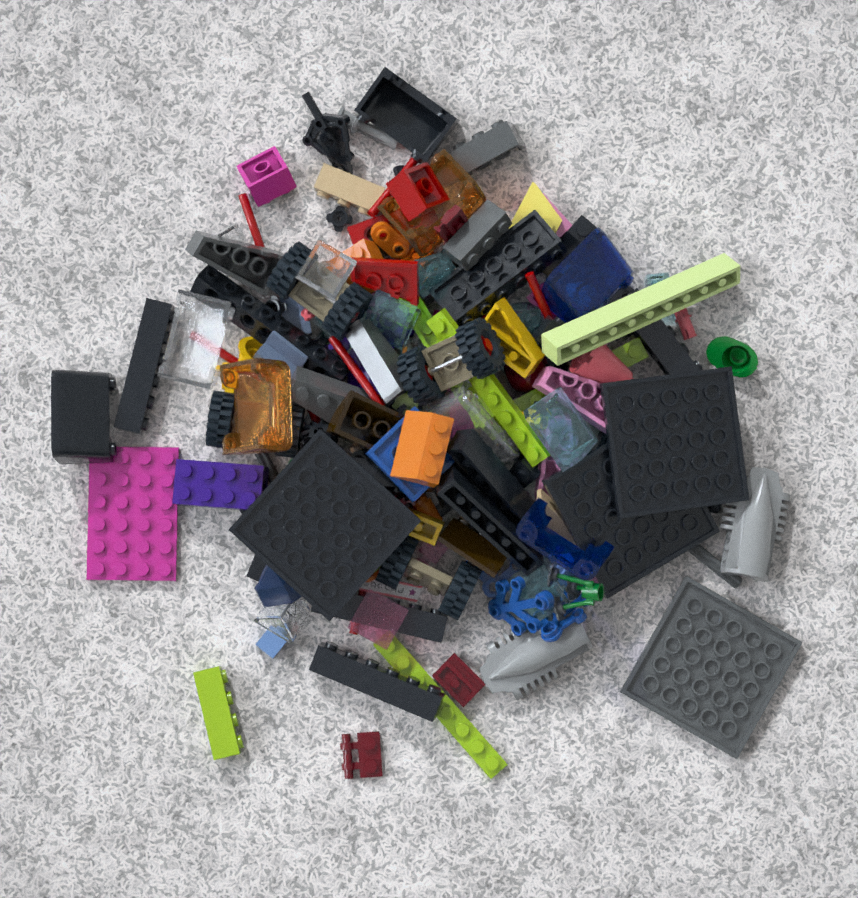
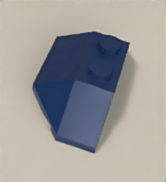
(274, 590)

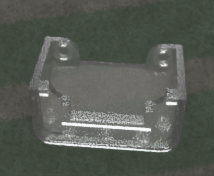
(196, 339)
(469, 414)

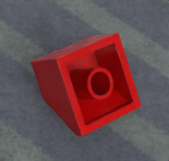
(417, 191)

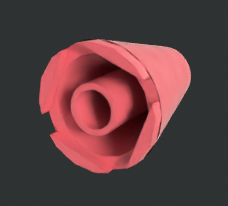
(600, 366)

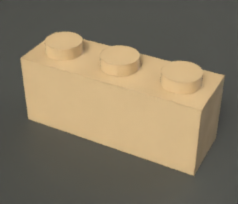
(347, 189)

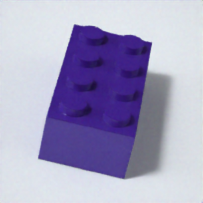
(218, 484)

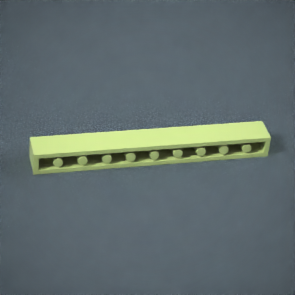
(640, 309)

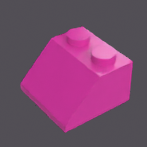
(266, 176)

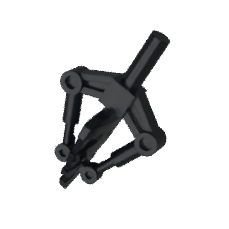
(333, 140)

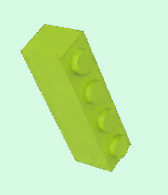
(217, 712)

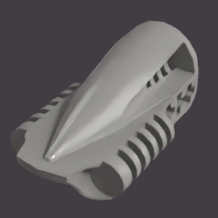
(754, 526)
(530, 658)

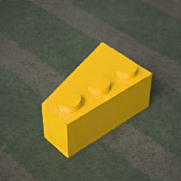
(519, 346)

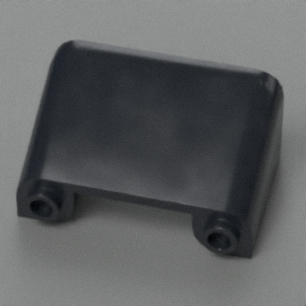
(406, 115)
(81, 417)

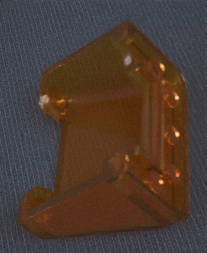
(460, 189)
(261, 406)

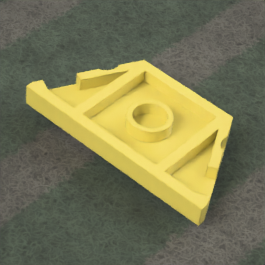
(537, 201)

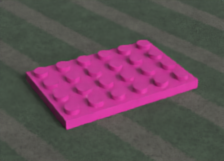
(133, 516)

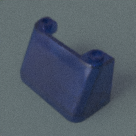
(586, 277)
(536, 534)

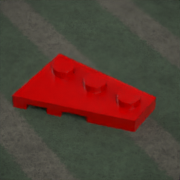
(391, 276)

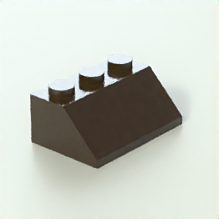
(362, 420)
(472, 546)

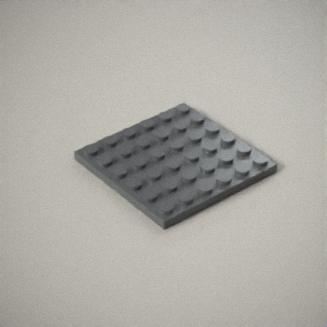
(711, 667)

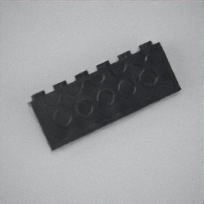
(500, 270)

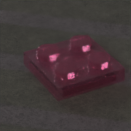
(378, 619)

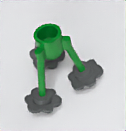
(590, 591)

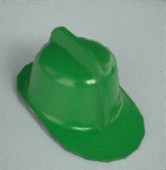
(730, 352)

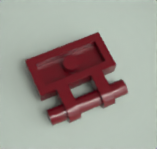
(369, 755)

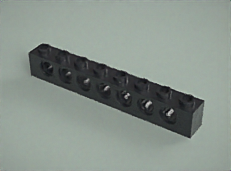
(260, 321)

